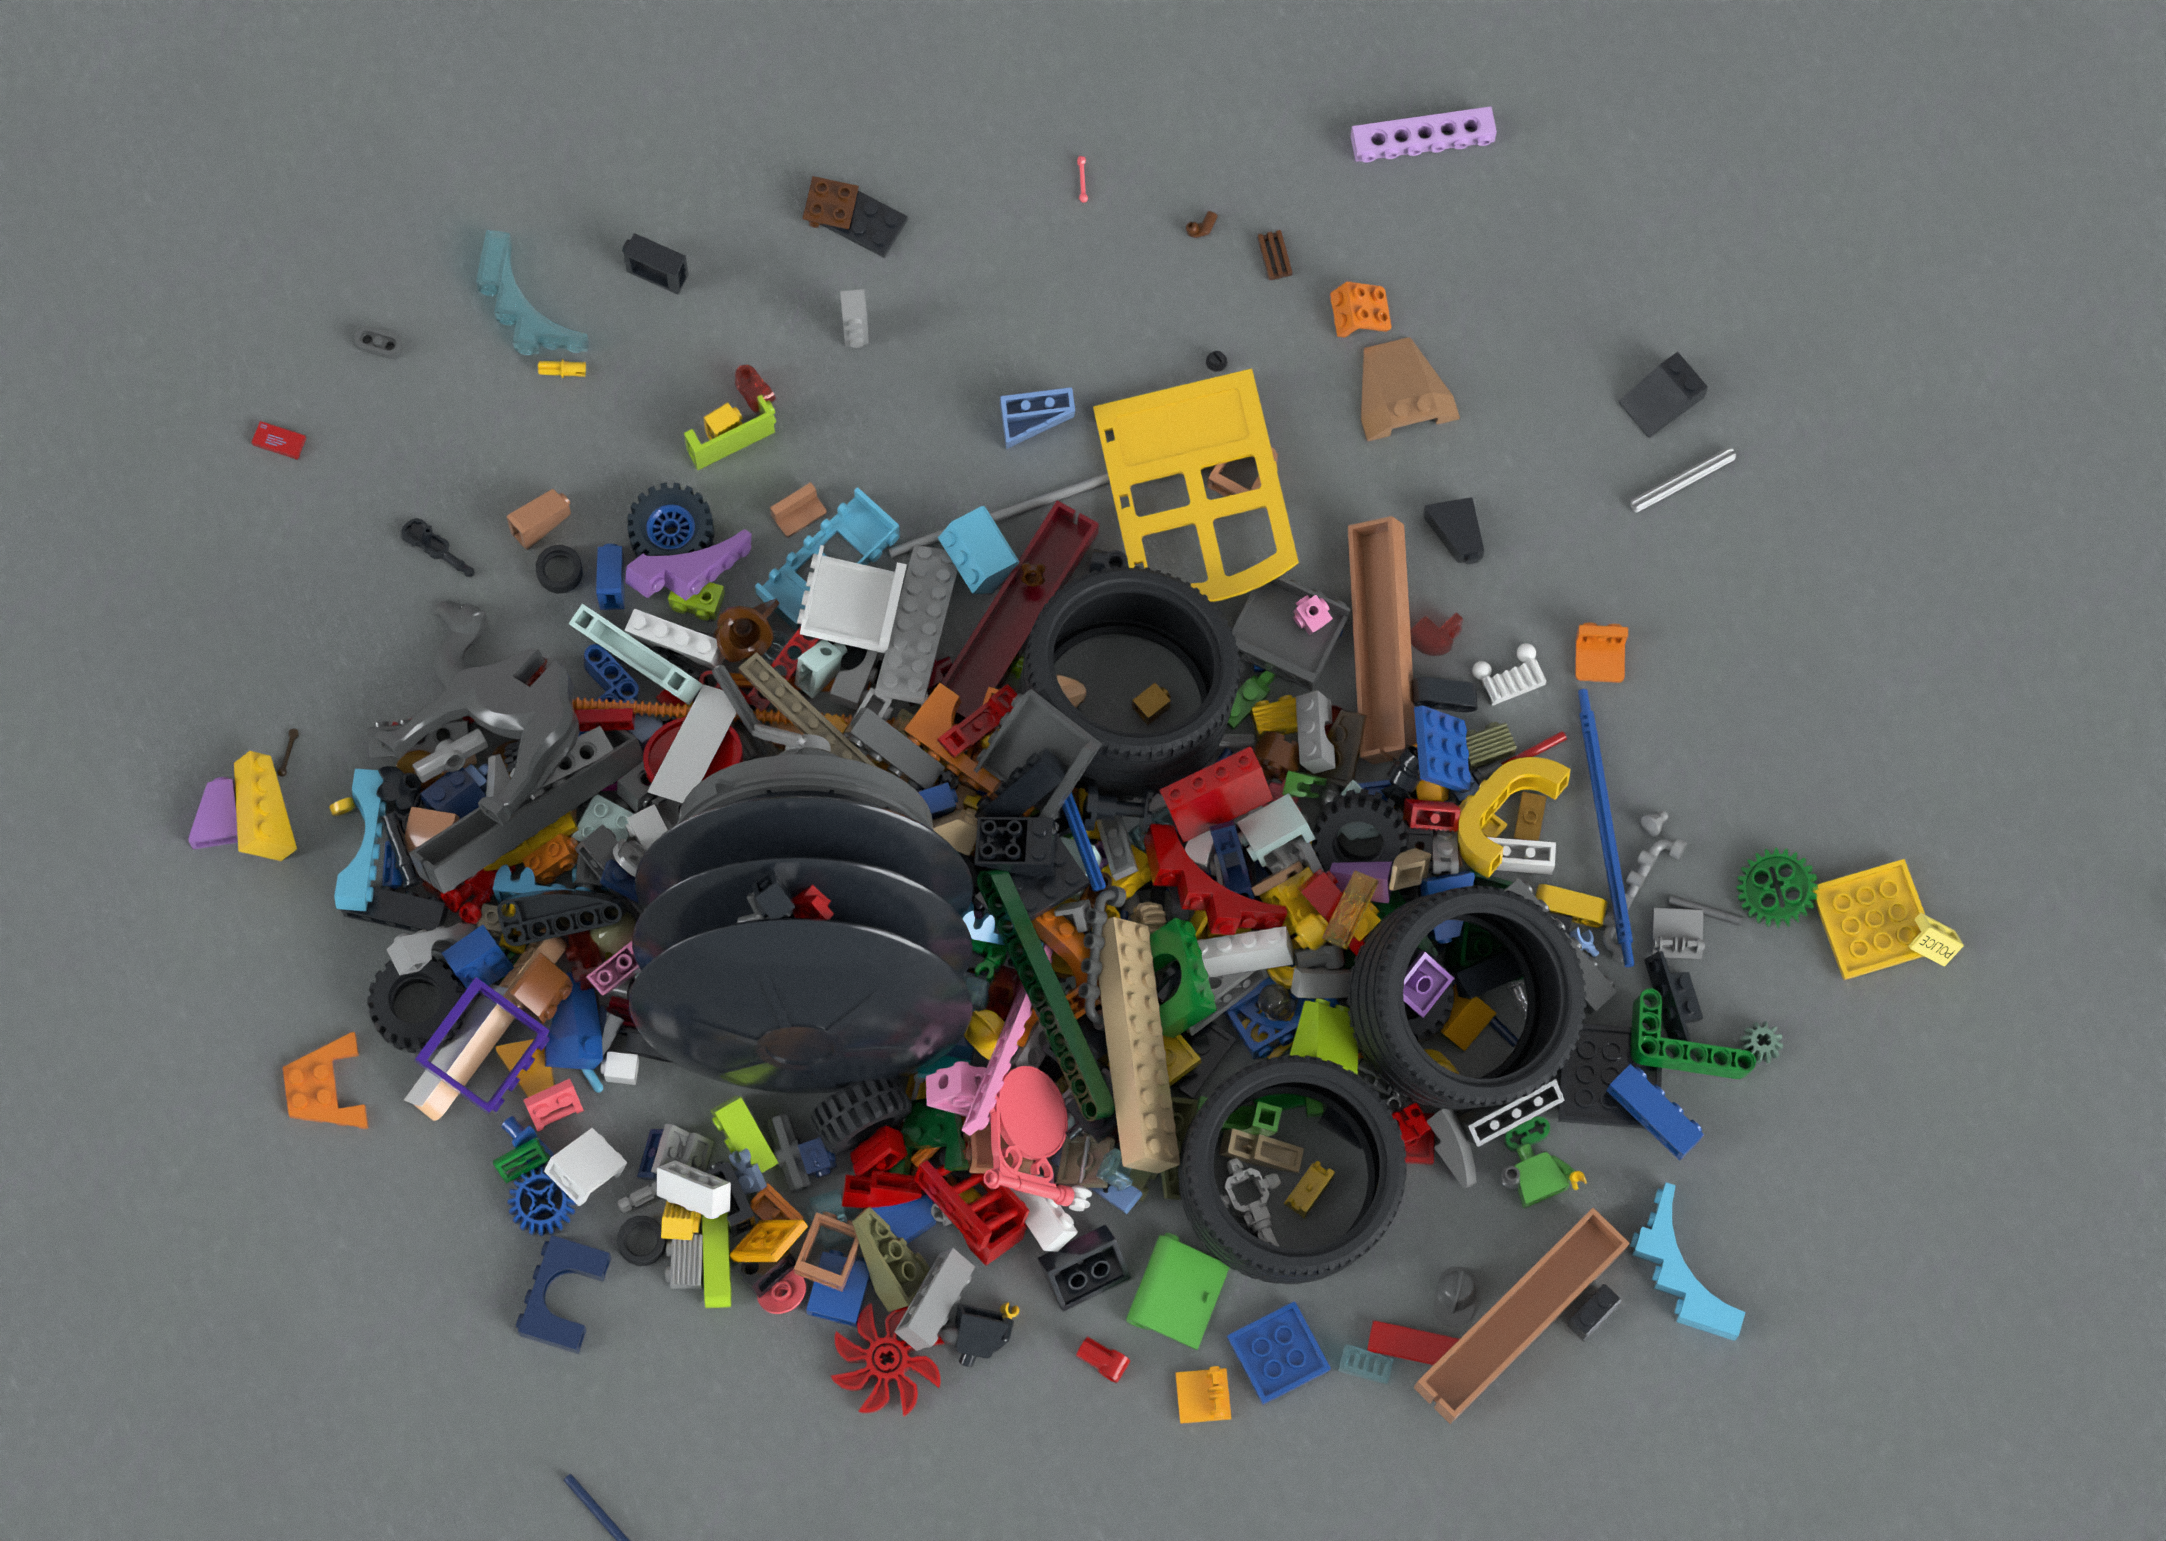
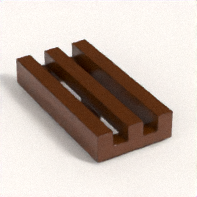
(1270, 237)

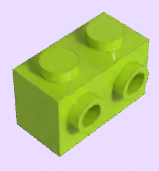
(704, 604)

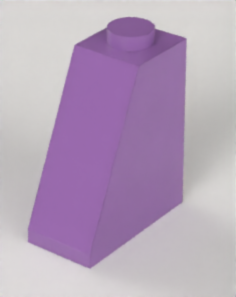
(216, 816)
(1379, 870)

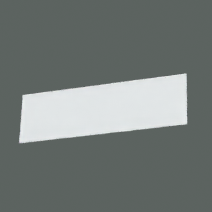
(694, 745)
(453, 1048)

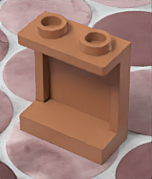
(980, 1152)

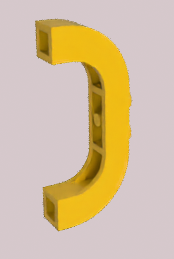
(1519, 774)

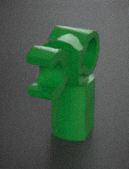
(994, 957)

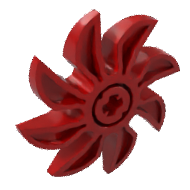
(884, 1373)

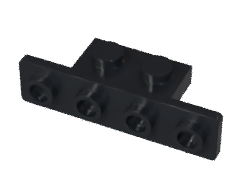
(1677, 995)

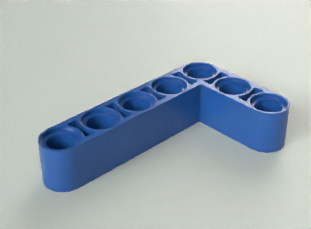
(606, 666)

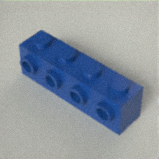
(1655, 1111)

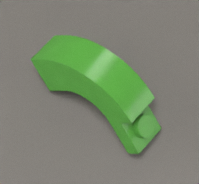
(1252, 1119)

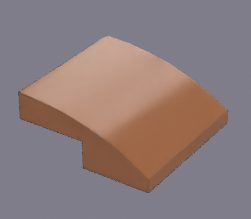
(425, 824)

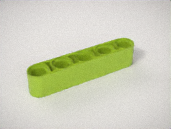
(716, 1261)

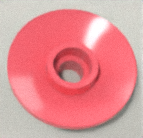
(795, 1290)

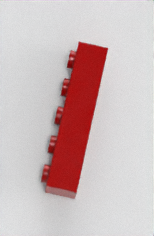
(608, 719)

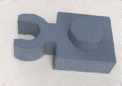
(747, 1173)

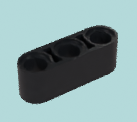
(1444, 694)

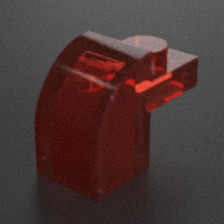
(1434, 640)

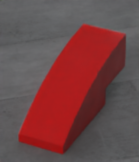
(879, 1190)

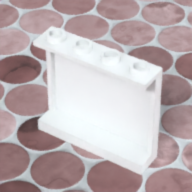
(850, 602)

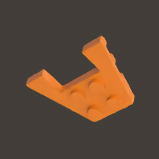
(312, 1086)

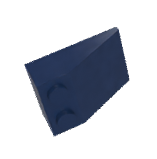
(453, 793)

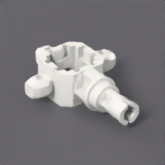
(1256, 1213)

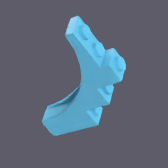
(1699, 1306)

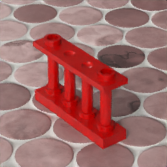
(963, 1214)

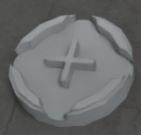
(629, 855)

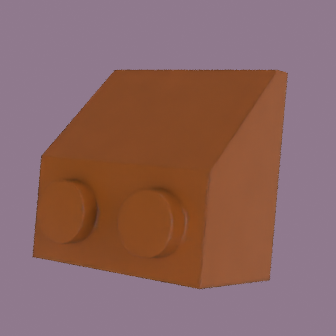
(541, 989)

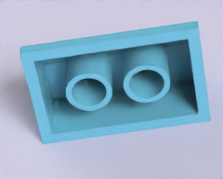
(979, 551)

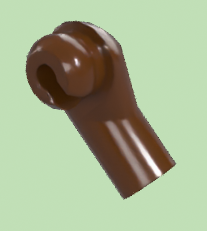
(1201, 229)

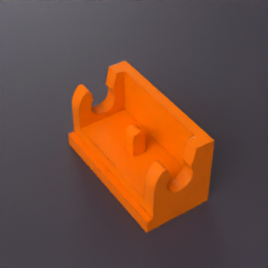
(772, 1206)

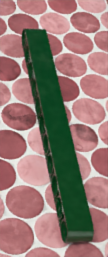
(1046, 994)

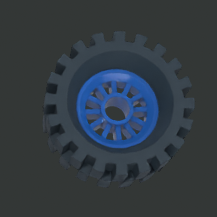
(672, 503)

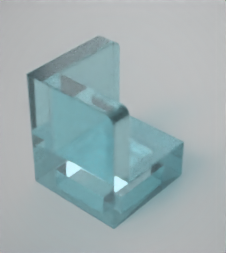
(1113, 1172)

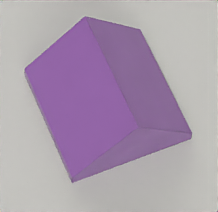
(1424, 984)

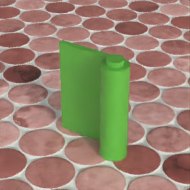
(1177, 1291)

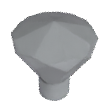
(1653, 823)

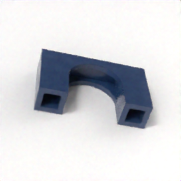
(559, 1259)

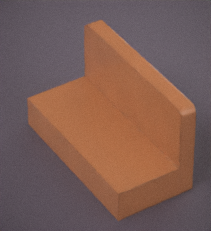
(798, 510)

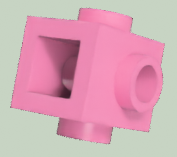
(1311, 622)

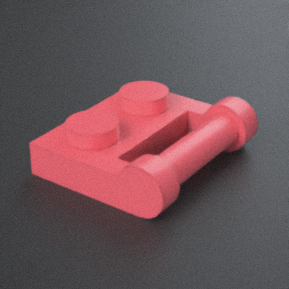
(551, 1100)

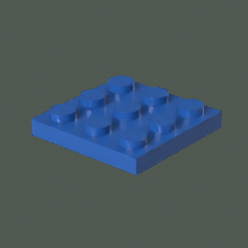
(1442, 749)
(1278, 1353)

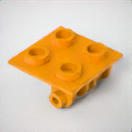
(1203, 1395)

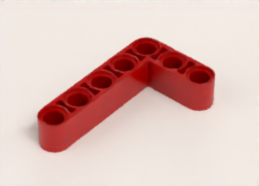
(782, 659)

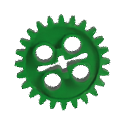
(1756, 893)

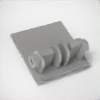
(1678, 933)

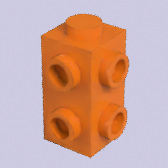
(552, 858)

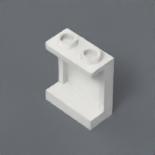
(584, 1166)

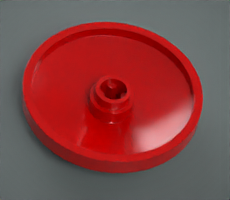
(728, 754)

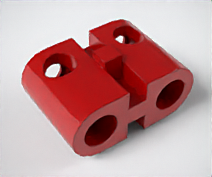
(1412, 1123)

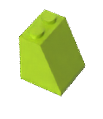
(1326, 1034)

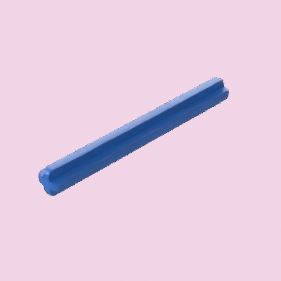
(1083, 844)

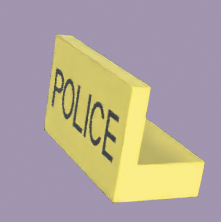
(1935, 940)

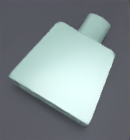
(818, 666)

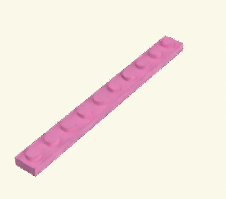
(999, 1061)

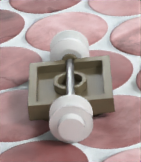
(1080, 1165)

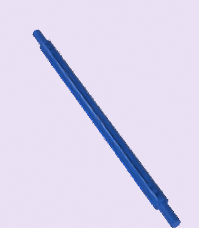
(1606, 828)

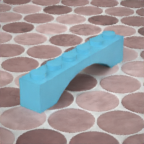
(354, 881)

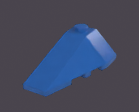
(575, 1032)

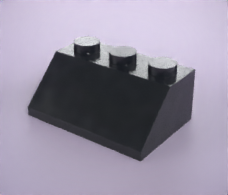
(1084, 1267)

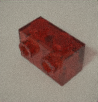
(585, 957)

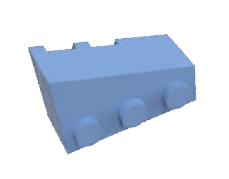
(1034, 413)

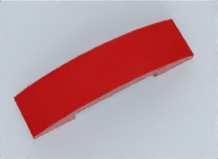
(979, 723)

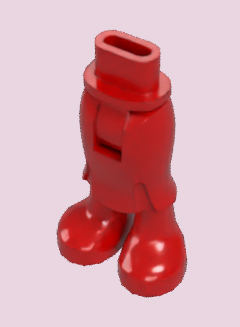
(479, 885)

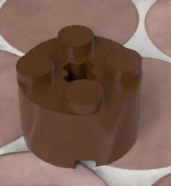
(1276, 755)

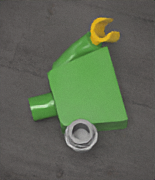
(1539, 1176)

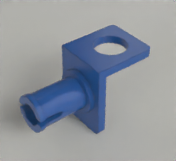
(522, 1136)

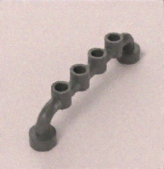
(1115, 897)

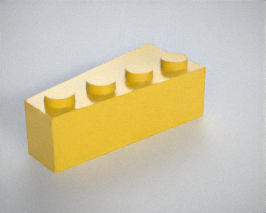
(260, 809)

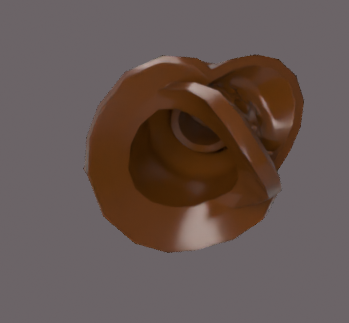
(744, 631)

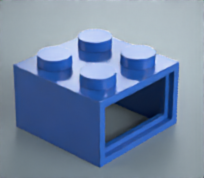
(478, 957)

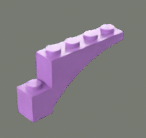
(686, 572)

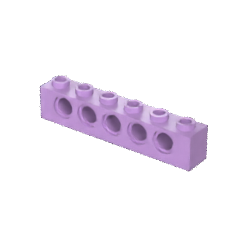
(1432, 125)

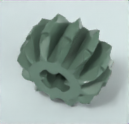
(1756, 1034)

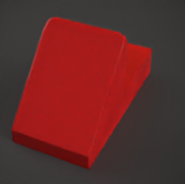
(812, 904)

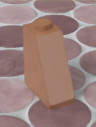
(538, 517)

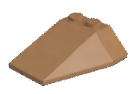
(1401, 389)

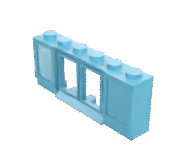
(859, 523)

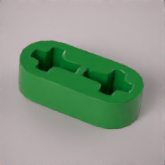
(1524, 1128)

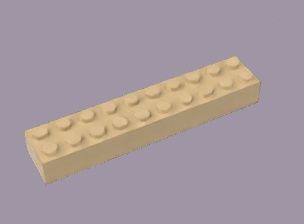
(1136, 1048)

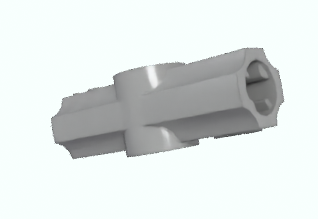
(450, 755)

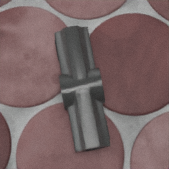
(788, 1153)

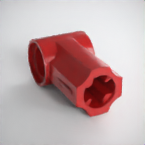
(1108, 1362)

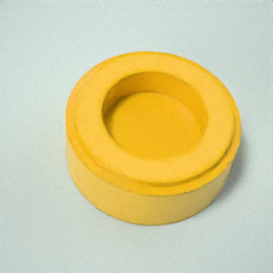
(342, 806)

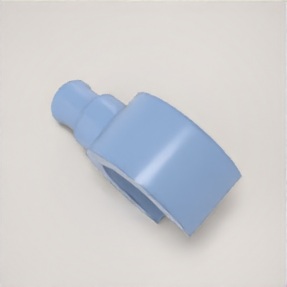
(1586, 940)

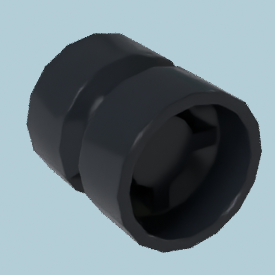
(1406, 771)

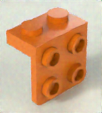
(1360, 307)
(1600, 652)

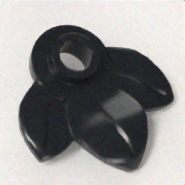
(395, 787)

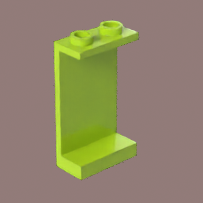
(732, 440)

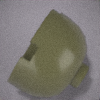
(615, 936)

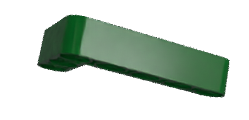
(1680, 1049)

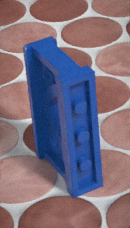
(1287, 1029)

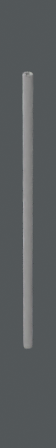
(1010, 511)

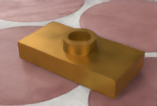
(1530, 816)

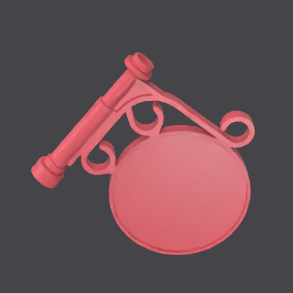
(1034, 1126)

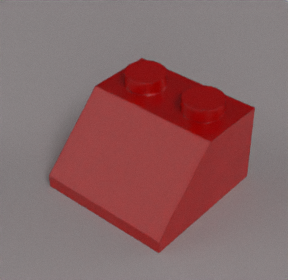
(1002, 1237)

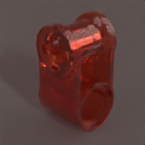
(753, 388)

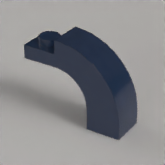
(1232, 858)

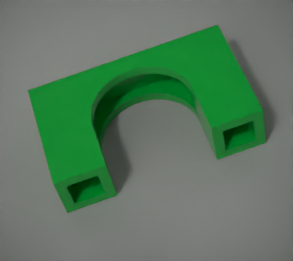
(1194, 997)

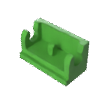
(1299, 784)

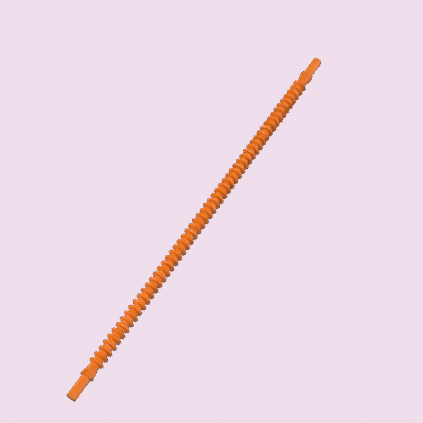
(683, 711)

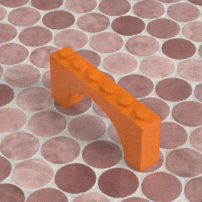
(935, 719)

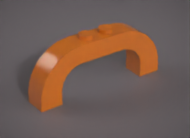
(1065, 941)

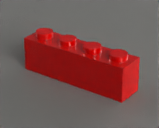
(1324, 897)

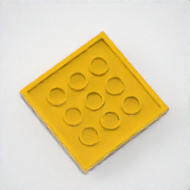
(1870, 918)

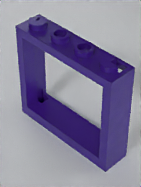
(523, 1063)

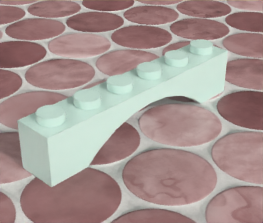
(635, 654)

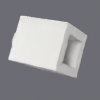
(620, 1068)

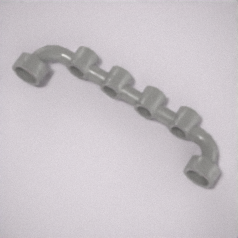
(1636, 881)

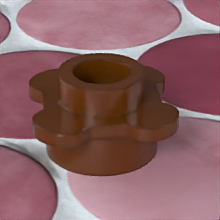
(1033, 579)

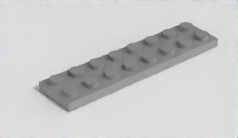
(917, 626)

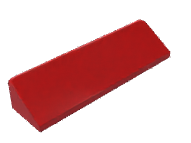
(1408, 1343)

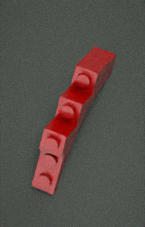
(1197, 891)

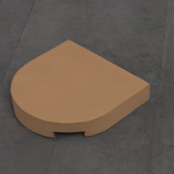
(1277, 878)

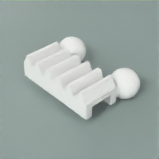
(1512, 682)

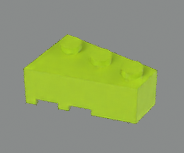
(742, 1132)

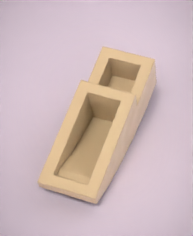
(1409, 869)
(1261, 1150)

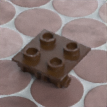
(830, 203)

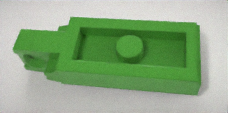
(1247, 695)

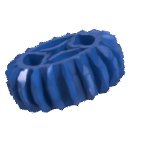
(548, 1193)

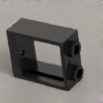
(655, 263)

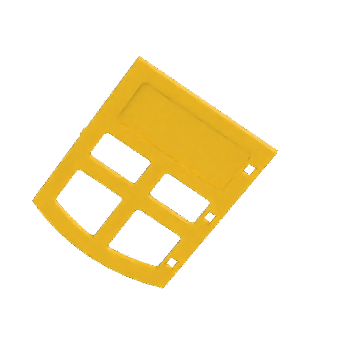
(1182, 434)

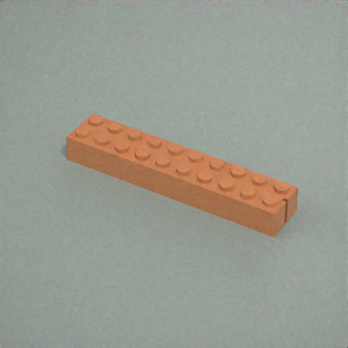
(1382, 637)
(1521, 1315)

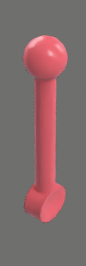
(1083, 196)

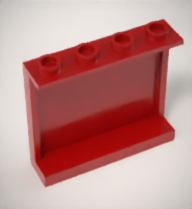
(1217, 794)

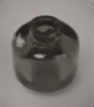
(1276, 1002)

